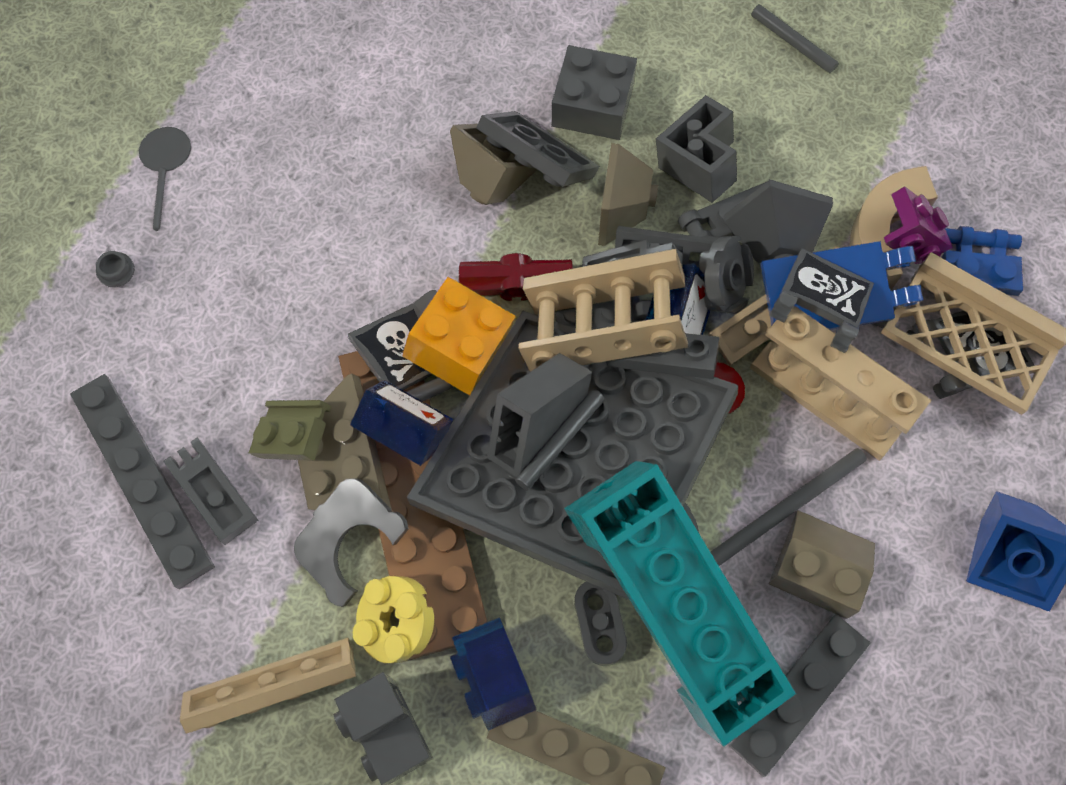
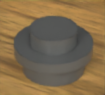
(114, 269)

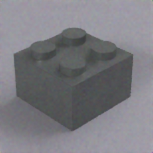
(593, 92)

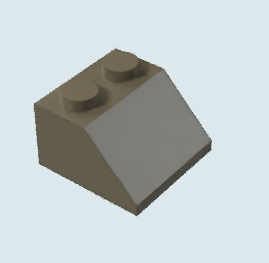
(825, 565)

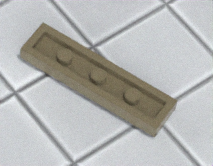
(575, 752)

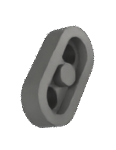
(600, 623)

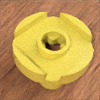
(373, 619)

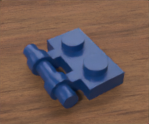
(994, 268)

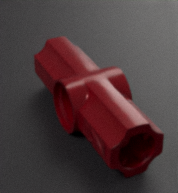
(506, 275)

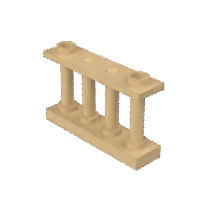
(603, 283)
(838, 387)

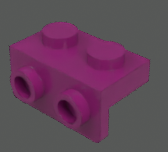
(921, 227)

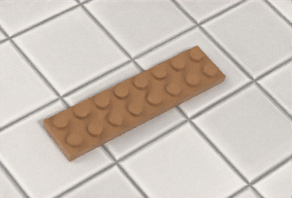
(432, 548)

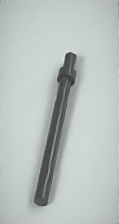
(788, 506)

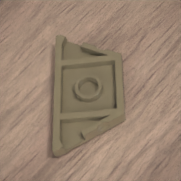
(342, 450)

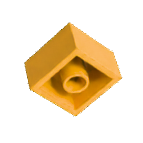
(458, 335)

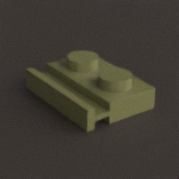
(290, 430)

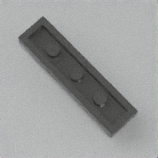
(813, 680)

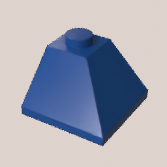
(1020, 552)

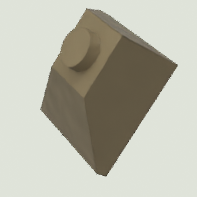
(485, 169)
(625, 194)

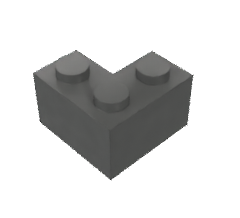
(699, 149)
(384, 726)

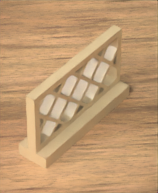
(994, 310)

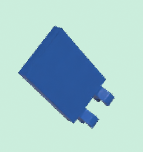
(863, 260)

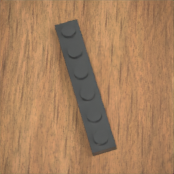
(142, 482)

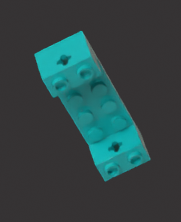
(682, 600)

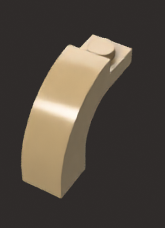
(880, 211)

